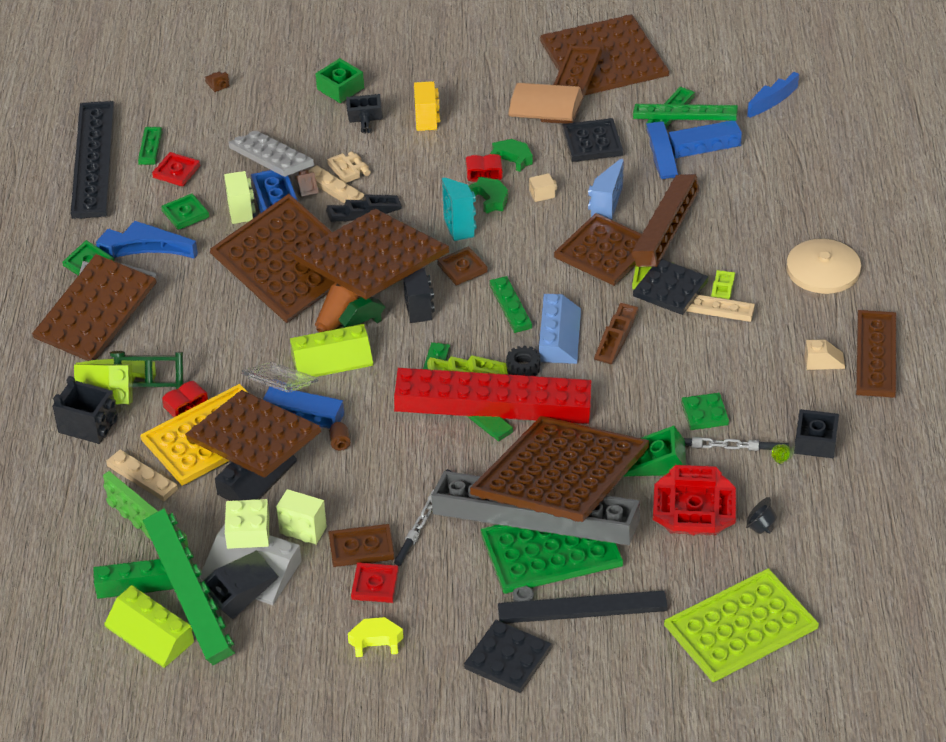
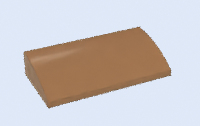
(545, 101)

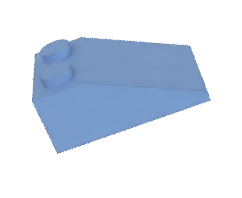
(606, 191)

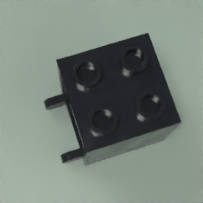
(84, 411)

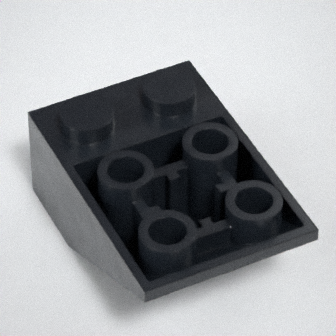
(240, 583)

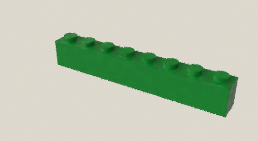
(189, 587)

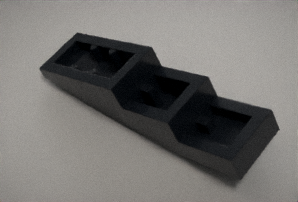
(356, 208)

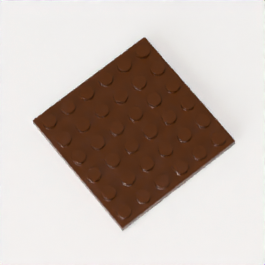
(625, 54)
(371, 253)
(264, 260)

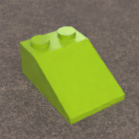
(108, 376)

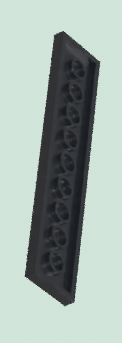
(92, 160)

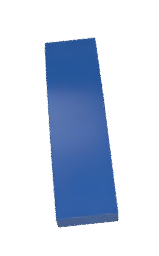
(771, 96)
(662, 150)

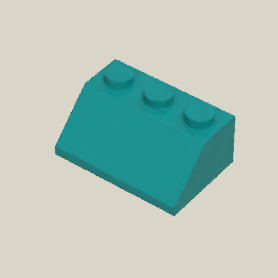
(458, 209)

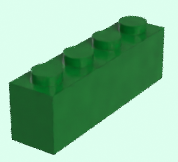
(143, 575)

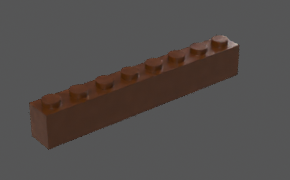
(665, 220)

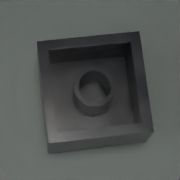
(418, 296)
(816, 433)

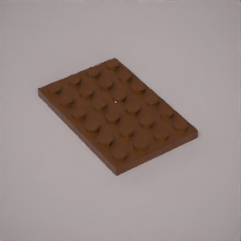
(94, 308)
(253, 433)

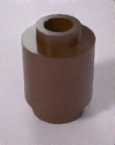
(339, 436)

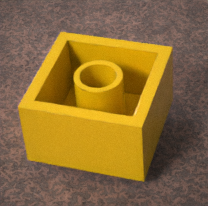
(426, 106)

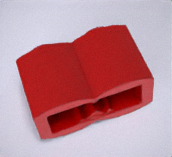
(483, 166)
(184, 398)

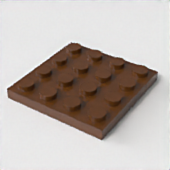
(600, 249)

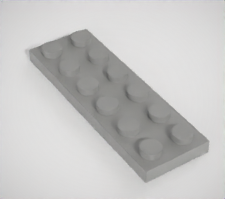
(271, 153)

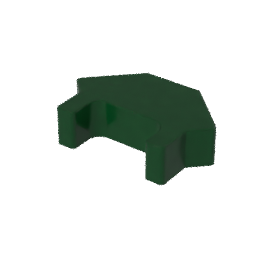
(361, 311)

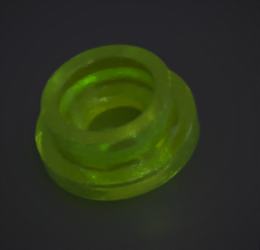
(780, 453)

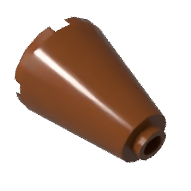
(333, 307)

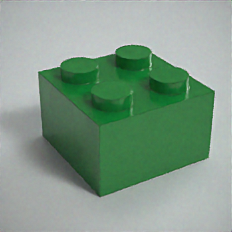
(339, 80)

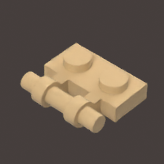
(348, 167)

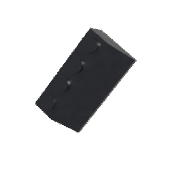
(242, 484)

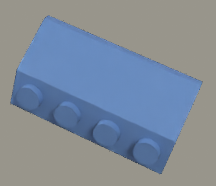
(559, 330)

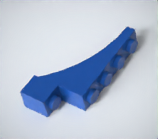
(145, 239)

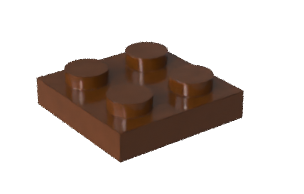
(462, 265)

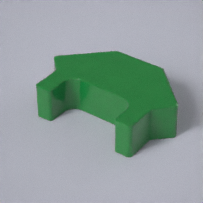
(514, 152)
(493, 192)

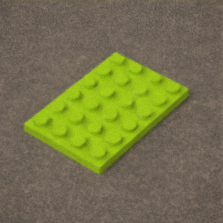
(740, 625)

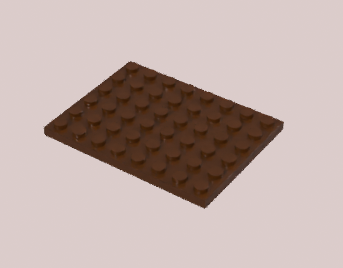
(560, 468)

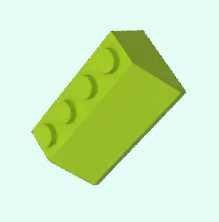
(332, 351)
(149, 627)

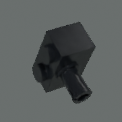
(364, 110)

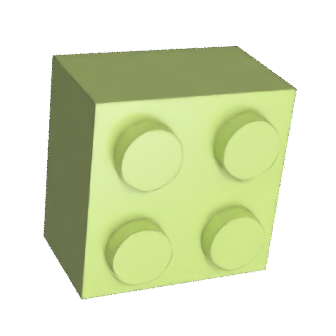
(239, 197)
(301, 516)
(247, 523)

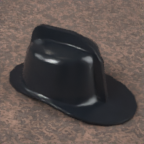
(762, 517)

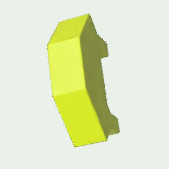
(375, 633)

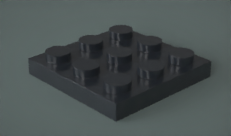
(592, 139)
(670, 286)
(508, 656)

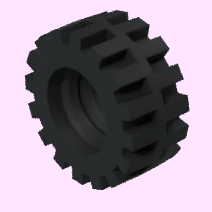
(523, 355)

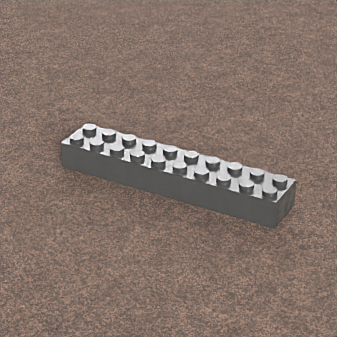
(610, 521)

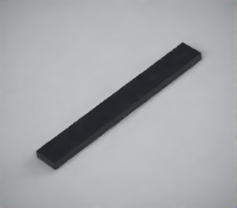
(582, 607)

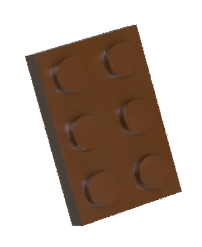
(361, 545)

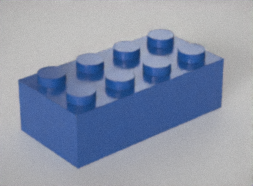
(270, 188)

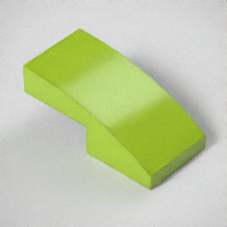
(723, 284)

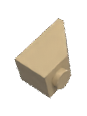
(823, 355)

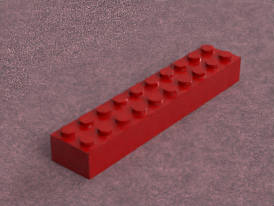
(492, 395)

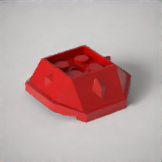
(694, 500)

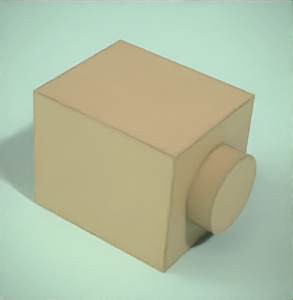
(542, 187)

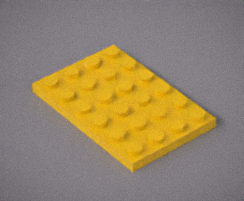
(182, 457)

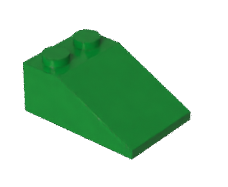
(664, 452)

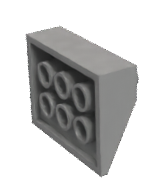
(280, 555)

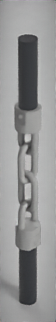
(697, 442)
(413, 535)

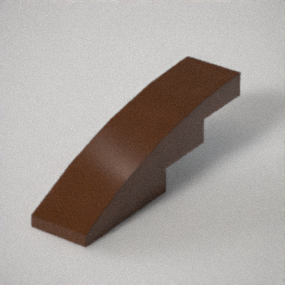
(616, 333)

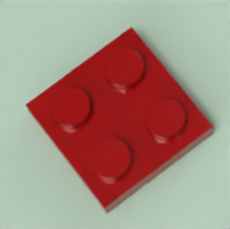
(176, 169)
(374, 582)

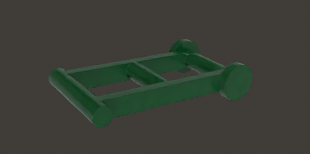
(120, 356)

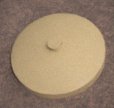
(823, 266)

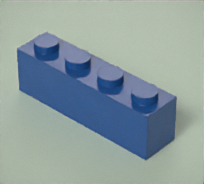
(705, 139)
(315, 408)

